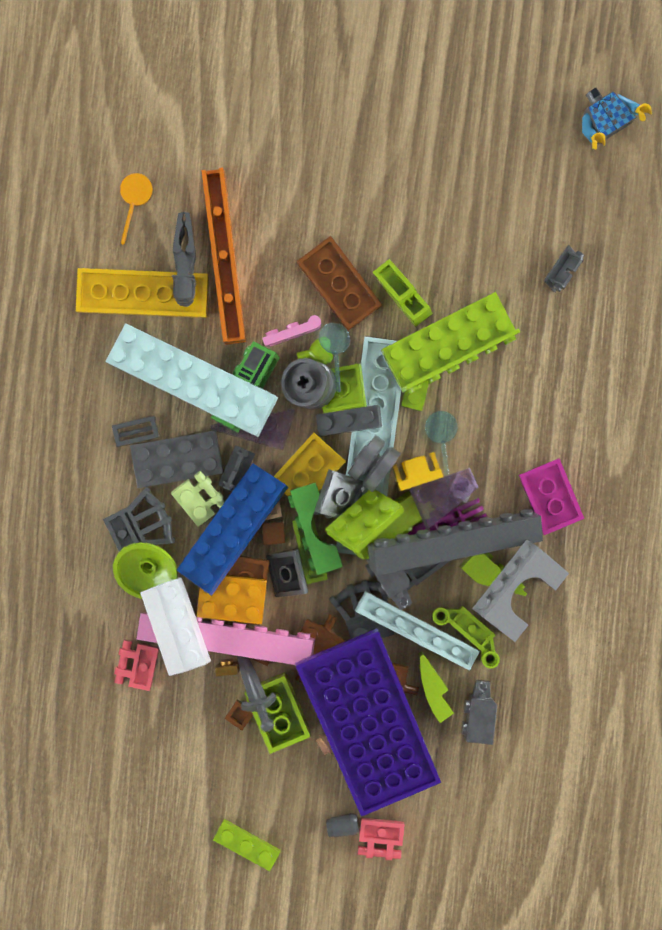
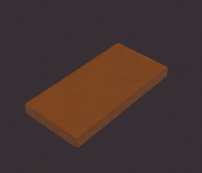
(339, 283)

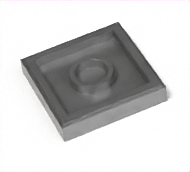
(338, 494)

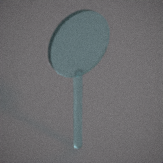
(335, 340)
(441, 428)

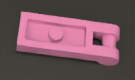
(293, 331)

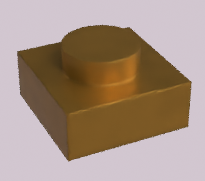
(226, 668)

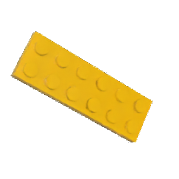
(136, 293)

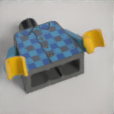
(609, 115)

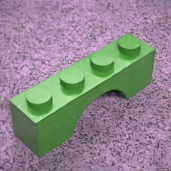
(324, 555)

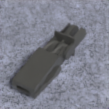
(184, 281)

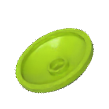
(135, 573)

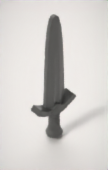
(257, 699)

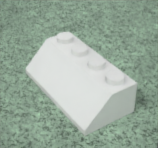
(175, 627)

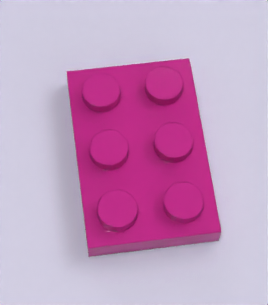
(551, 496)

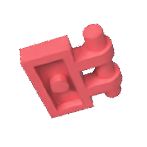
(143, 666)
(381, 832)

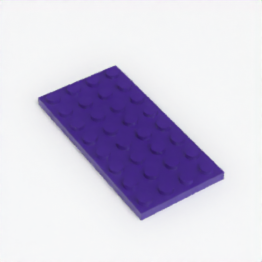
(368, 722)

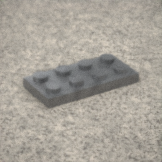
(176, 459)

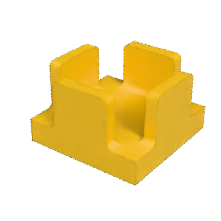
(417, 472)

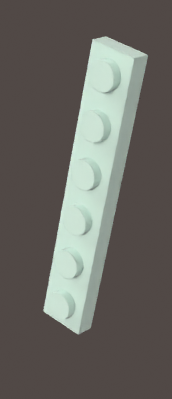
(417, 630)

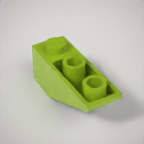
(485, 571)

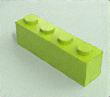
(401, 525)

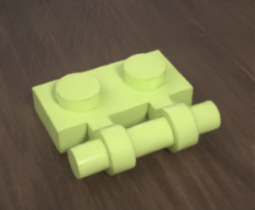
(193, 502)

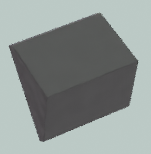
(287, 573)

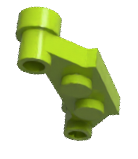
(472, 629)

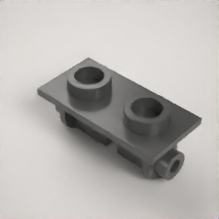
(559, 274)
(236, 468)

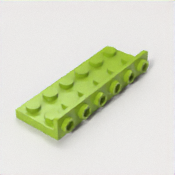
(449, 343)

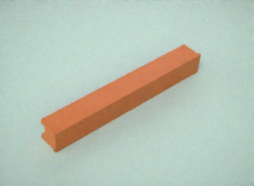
(223, 256)

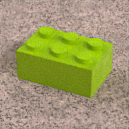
(285, 713)

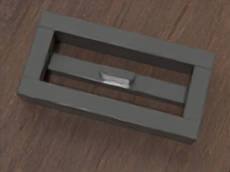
(117, 436)

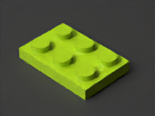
(364, 520)

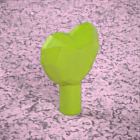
(316, 353)

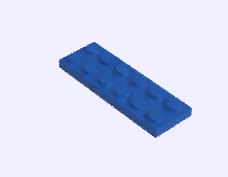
(232, 529)

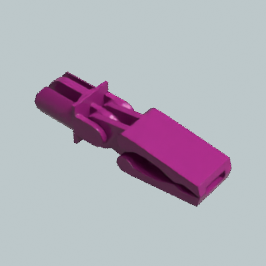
(451, 519)

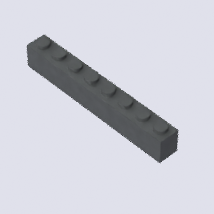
(454, 542)

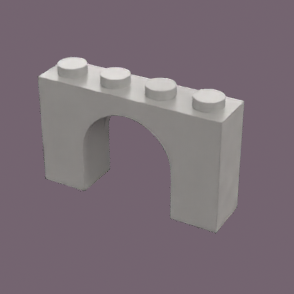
(525, 564)

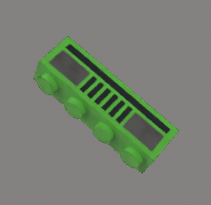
(254, 369)

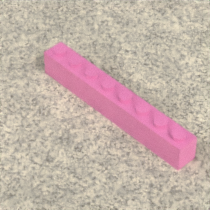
(244, 641)

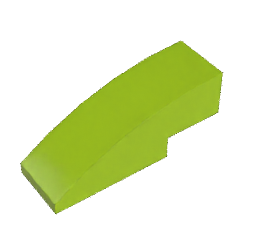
(402, 292)
(434, 689)

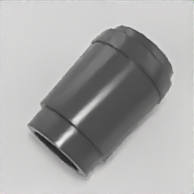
(342, 825)

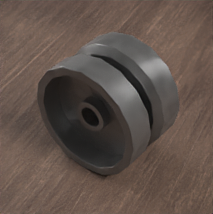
(308, 383)
(372, 462)

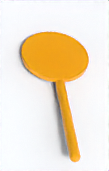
(136, 191)

